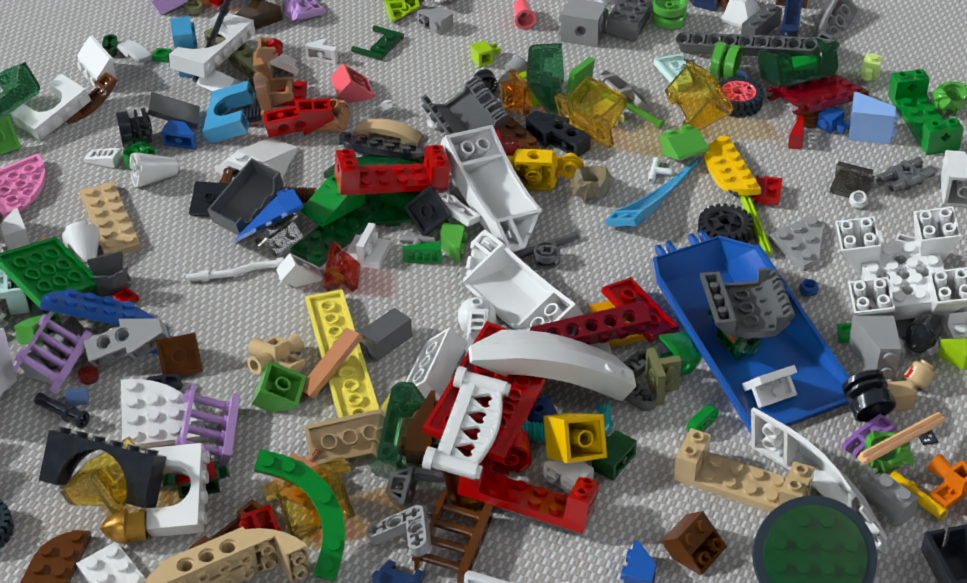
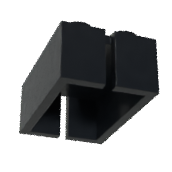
(950, 560)

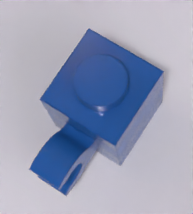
(832, 119)

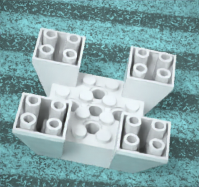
(907, 275)

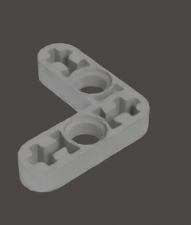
(409, 521)

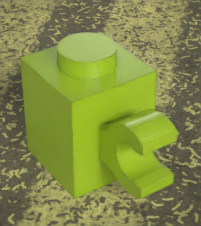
(483, 53)

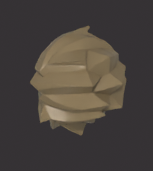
(591, 182)

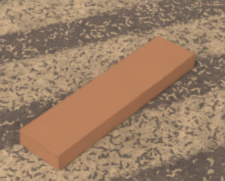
(331, 362)

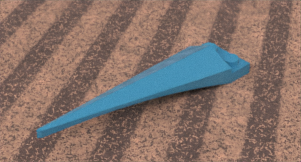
(640, 210)

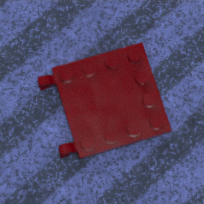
(817, 94)

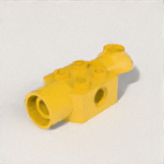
(540, 168)

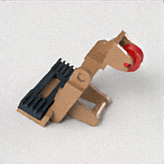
(264, 83)

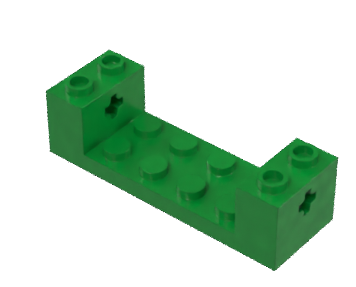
(910, 97)

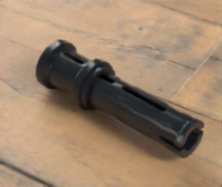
(68, 413)

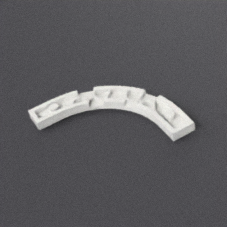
(458, 210)

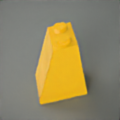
(575, 437)

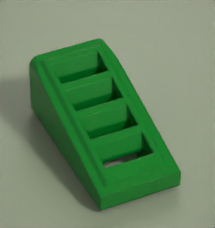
(432, 250)

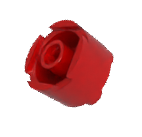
(518, 457)

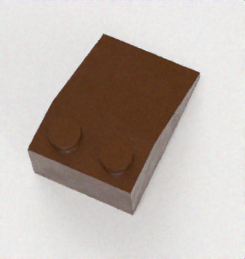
(416, 442)

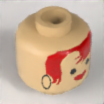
(920, 374)

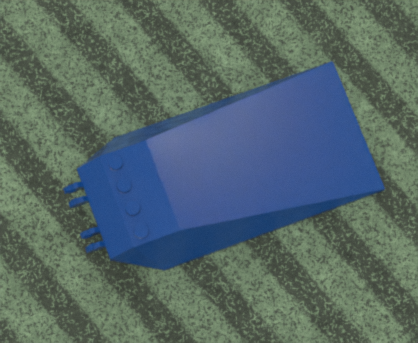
(799, 344)

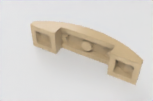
(390, 128)

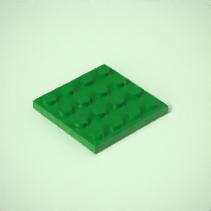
(45, 269)

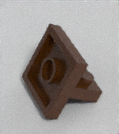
(179, 354)

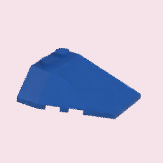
(279, 208)

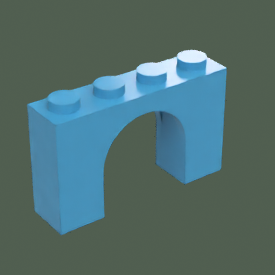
(221, 126)

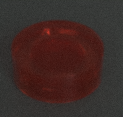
(88, 375)

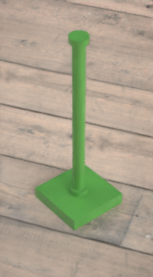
(586, 69)

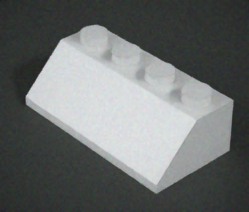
(437, 362)

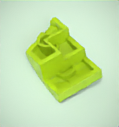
(399, 8)

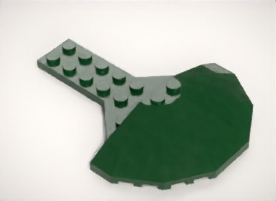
(379, 209)

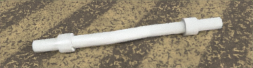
(205, 275)

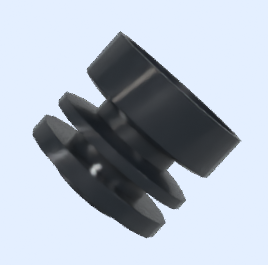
(134, 127)
(868, 395)

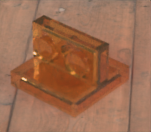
(515, 93)

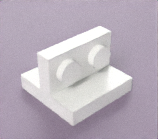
(368, 248)
(772, 386)

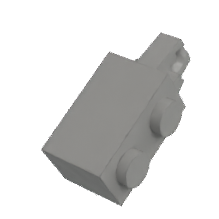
(889, 496)

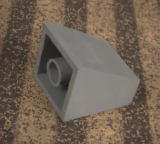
(876, 342)

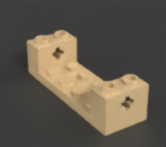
(736, 479)

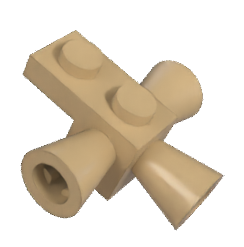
(275, 350)

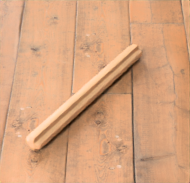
(900, 438)

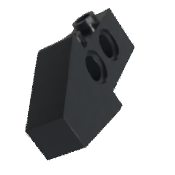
(557, 131)

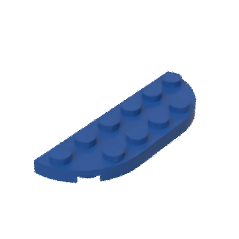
(91, 306)

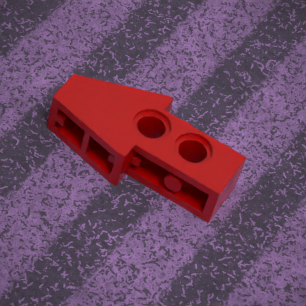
(304, 116)

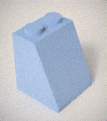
(872, 120)

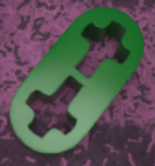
(703, 418)

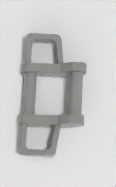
(615, 82)

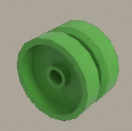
(669, 13)
(726, 60)

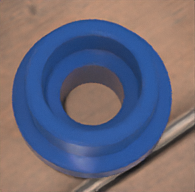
(809, 287)

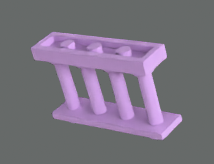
(65, 366)
(228, 422)

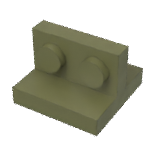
(662, 374)

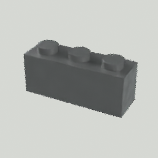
(762, 21)

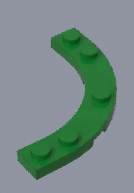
(324, 500)

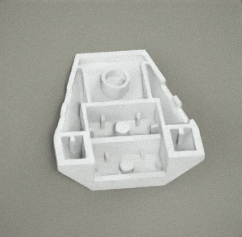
(268, 151)

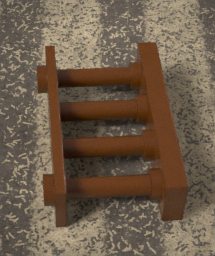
(469, 550)

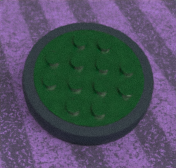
(814, 543)

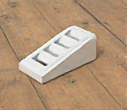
(104, 157)
(470, 319)

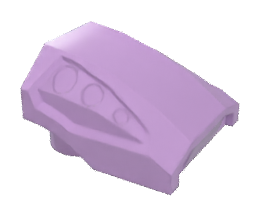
(302, 9)

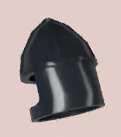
(923, 333)

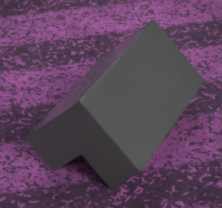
(386, 333)

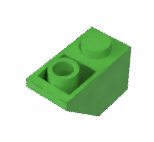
(453, 239)
(27, 329)

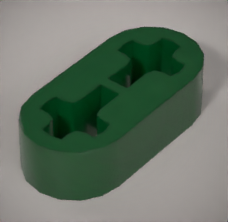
(110, 44)

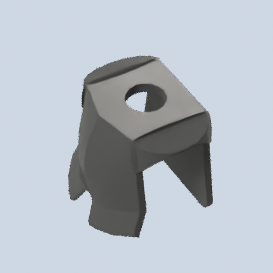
(109, 274)

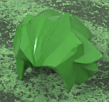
(950, 97)
(891, 460)

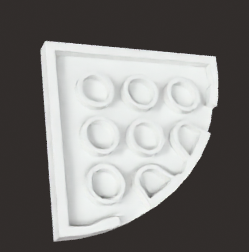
(154, 413)

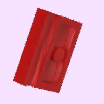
(770, 190)

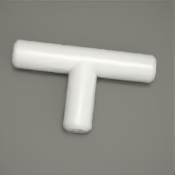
(655, 169)

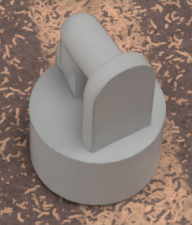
(516, 63)

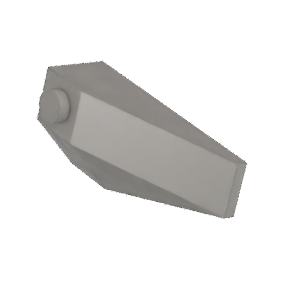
(837, 16)

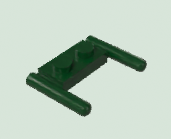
(383, 45)

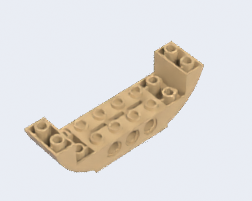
(236, 558)

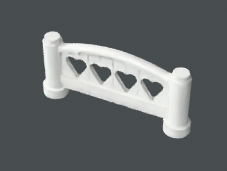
(447, 456)

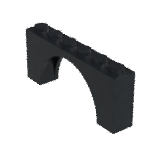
(140, 468)

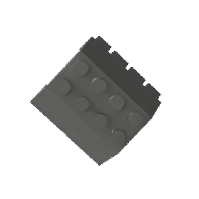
(749, 307)

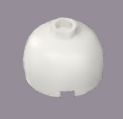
(475, 303)

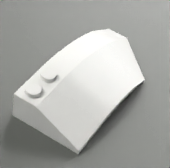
(491, 185)
(513, 287)
(553, 358)
(787, 446)

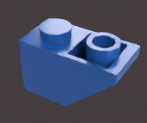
(640, 566)

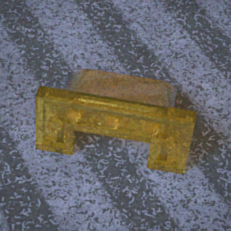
(592, 109)
(98, 483)
(297, 507)

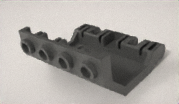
(468, 109)

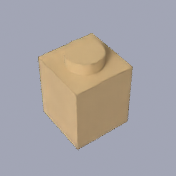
(903, 394)

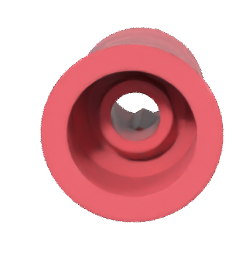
(524, 16)

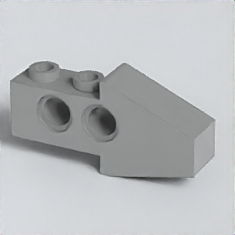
(140, 341)

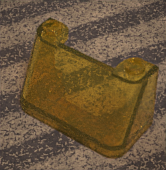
(698, 96)

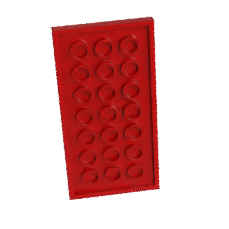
(515, 410)

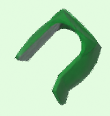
(682, 345)

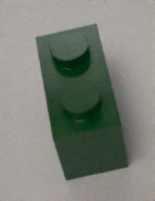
(620, 452)

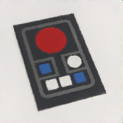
(928, 438)

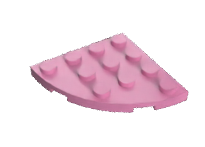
(21, 184)

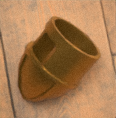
(126, 527)

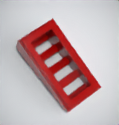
(797, 134)

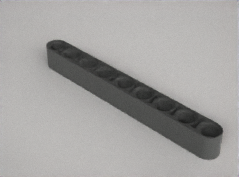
(754, 43)

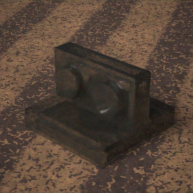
(850, 179)
(280, 235)

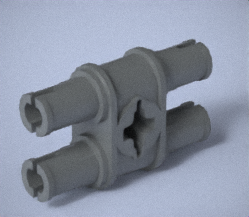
(905, 175)

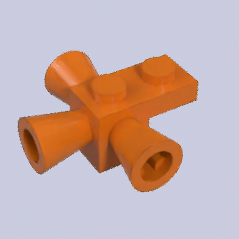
(955, 483)

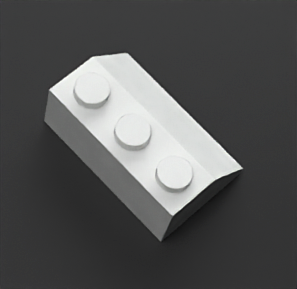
(95, 61)

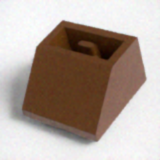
(694, 542)

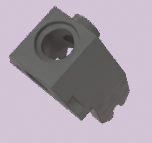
(403, 484)

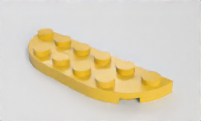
(729, 168)

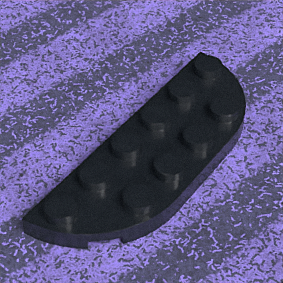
(379, 147)

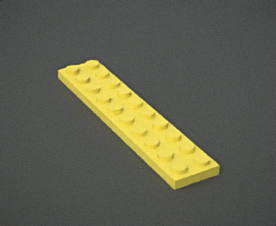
(351, 382)

